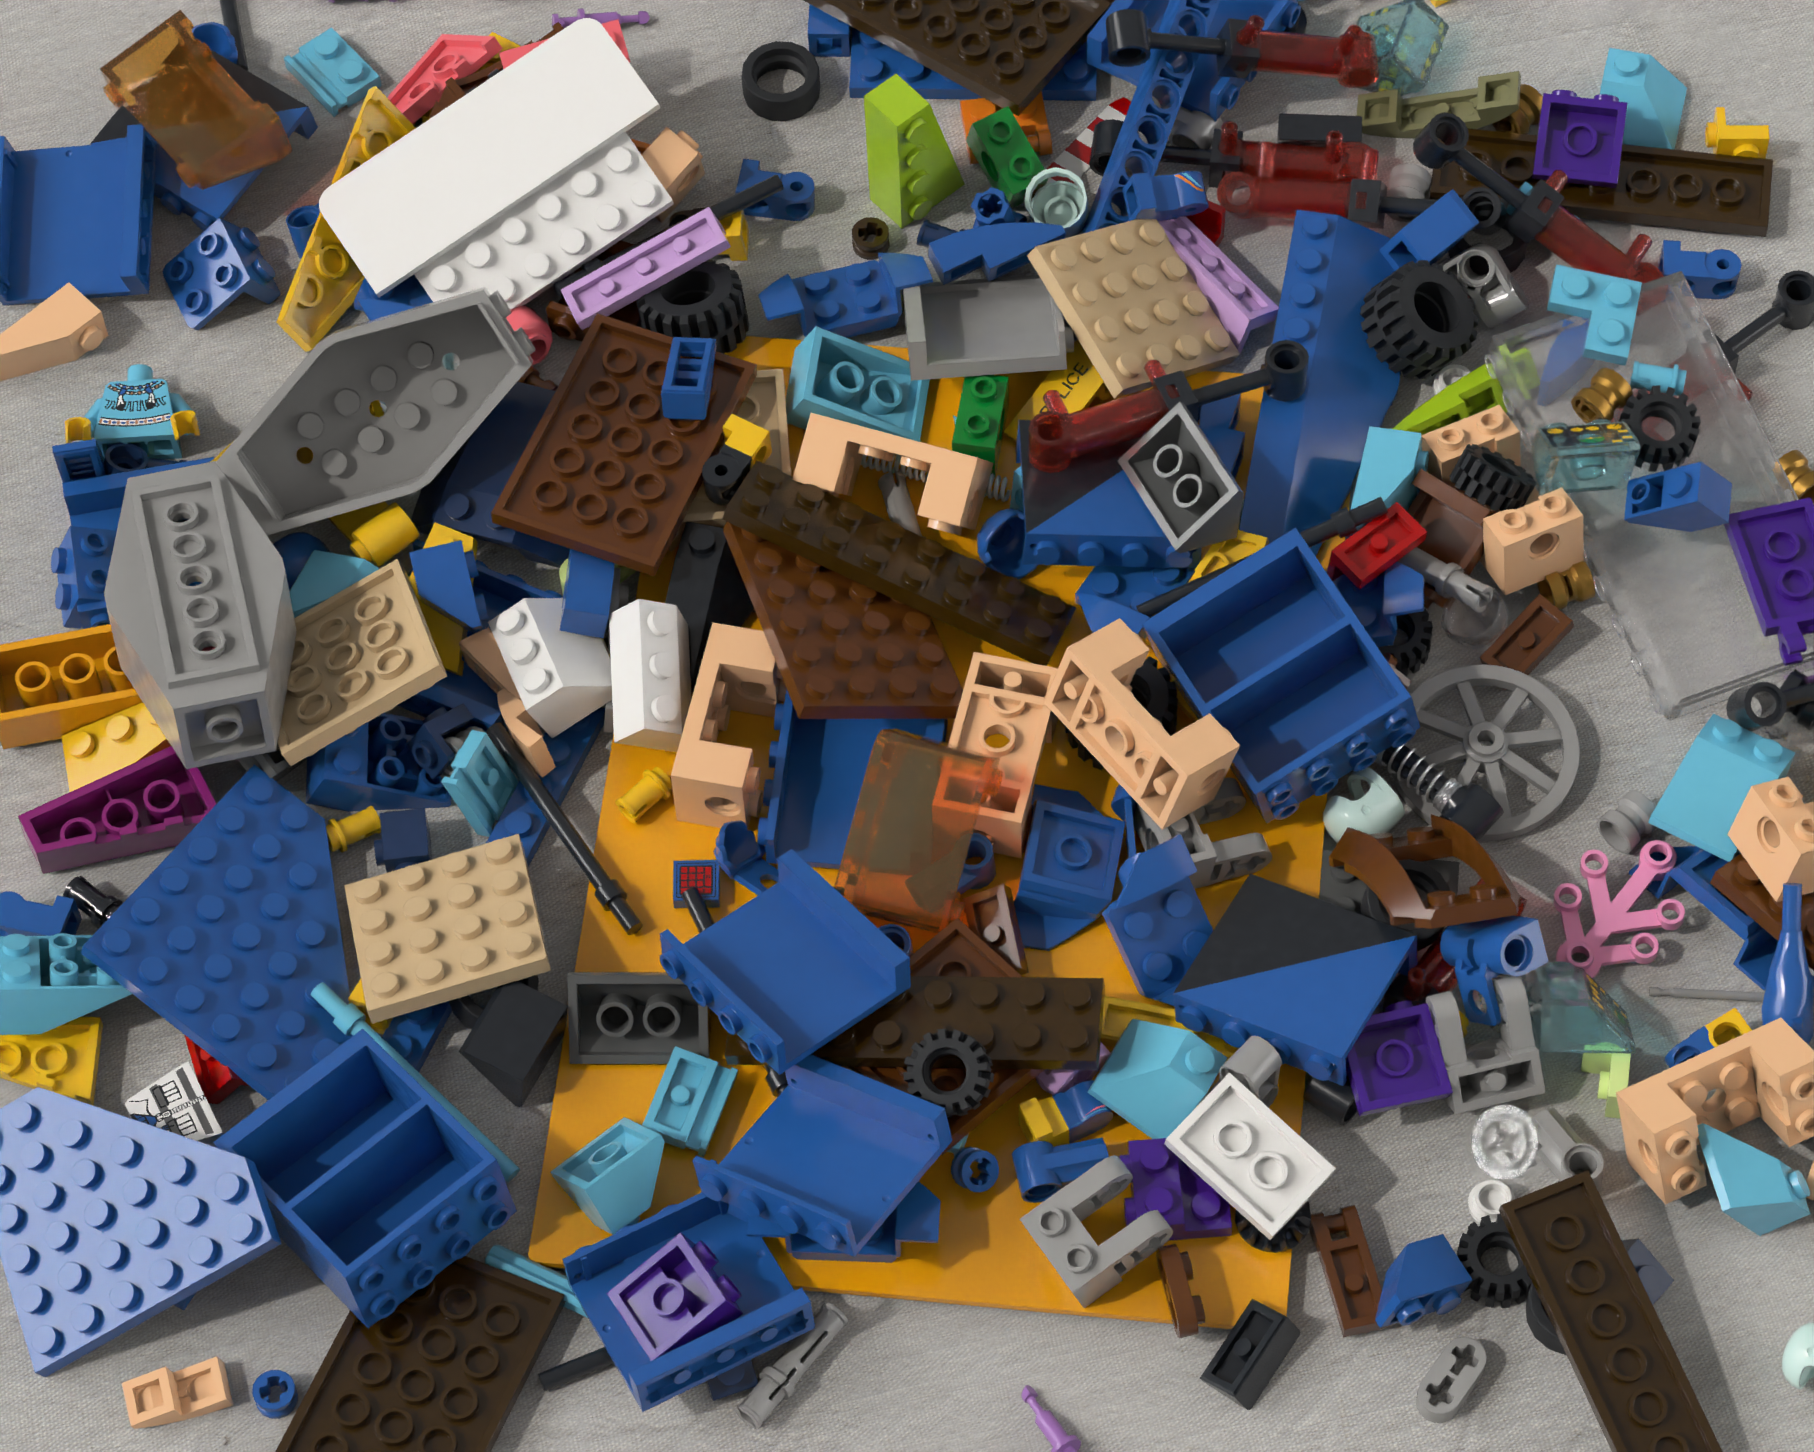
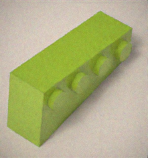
(906, 153)

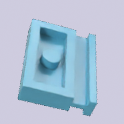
(332, 71)
(480, 782)
(690, 1100)

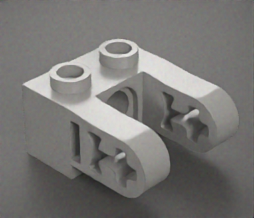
(1213, 860)
(1490, 1069)
(1069, 1247)

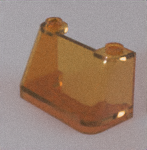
(194, 106)
(914, 829)

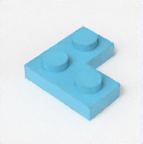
(1606, 302)

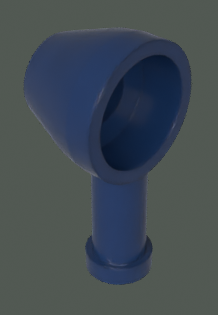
(130, 457)

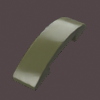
(1394, 117)

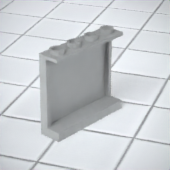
(984, 328)

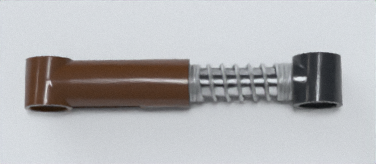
(1465, 805)

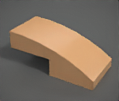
(525, 733)
(176, 1396)

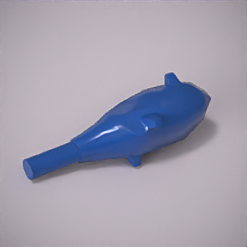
(1790, 983)

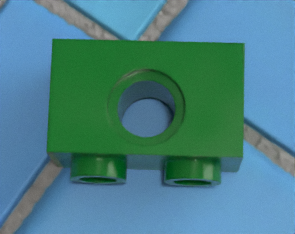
(1005, 155)
(982, 417)

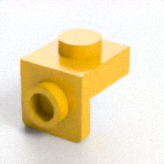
(1736, 139)

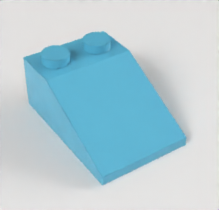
(854, 386)
(1389, 467)
(1715, 782)

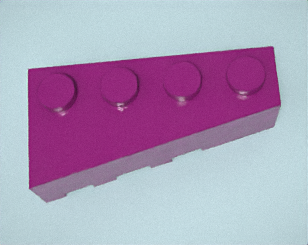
(119, 815)

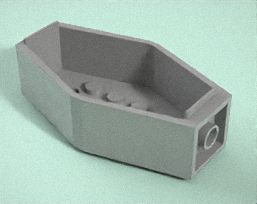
(366, 456)
(184, 531)

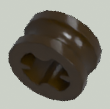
(860, 233)

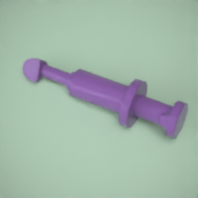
(641, 18)
(1049, 1425)

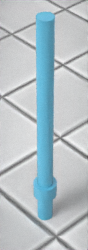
(352, 1020)

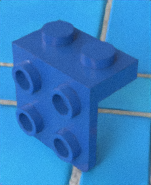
(217, 270)
(81, 569)

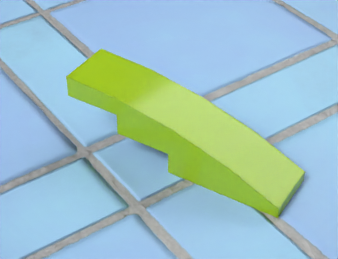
(1457, 401)

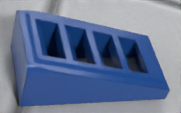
(688, 381)
(79, 460)

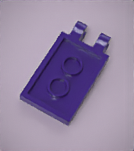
(1778, 569)

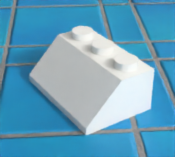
(554, 671)
(649, 674)

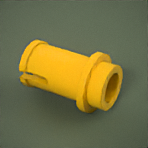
(645, 794)
(352, 829)

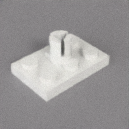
(1249, 1156)

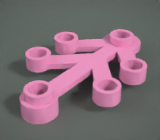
(1615, 915)

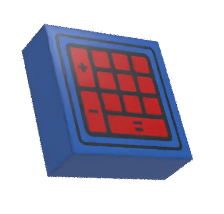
(698, 874)

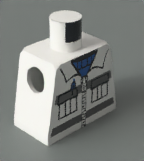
(176, 1106)

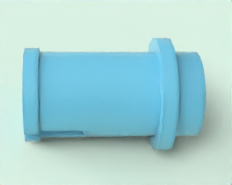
(1652, 375)

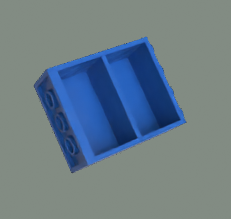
(1285, 674)
(370, 1177)

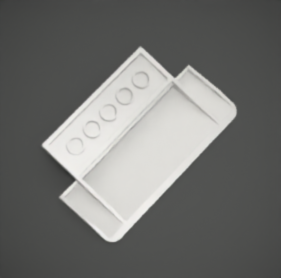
(508, 178)

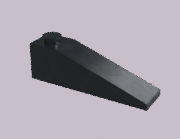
(706, 588)

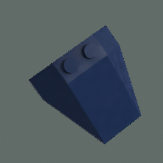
(477, 473)

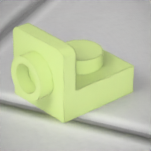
(1613, 1076)

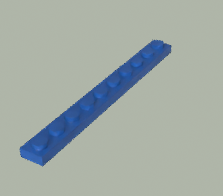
(417, 1031)

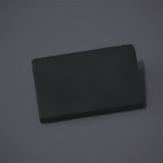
(1314, 128)
(1251, 1354)

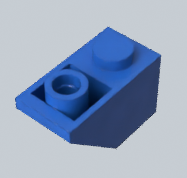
(1431, 232)
(1679, 499)
(445, 584)
(1422, 1281)

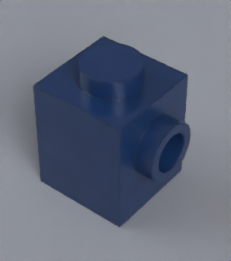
(403, 840)

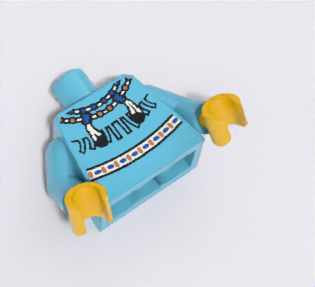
(137, 414)

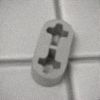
(1442, 1373)

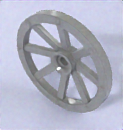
(1490, 758)

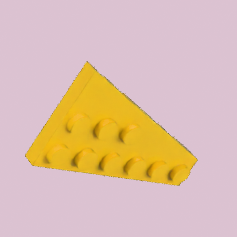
(327, 274)

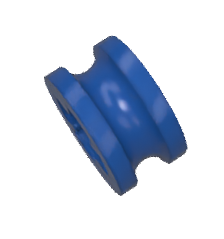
(963, 1173)
(262, 1388)

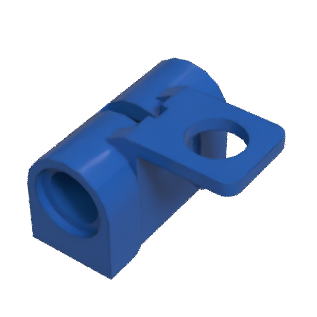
(1486, 950)

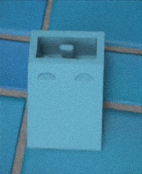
(49, 983)

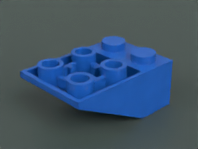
(373, 770)

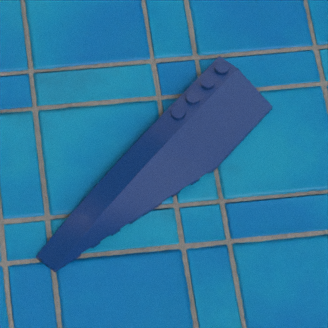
(1315, 444)

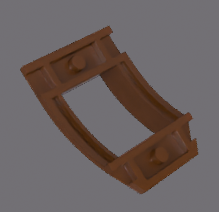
(1376, 863)

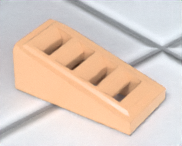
(486, 660)

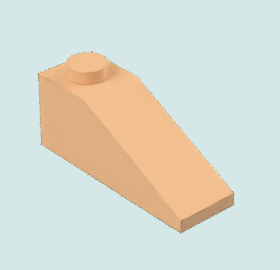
(51, 334)

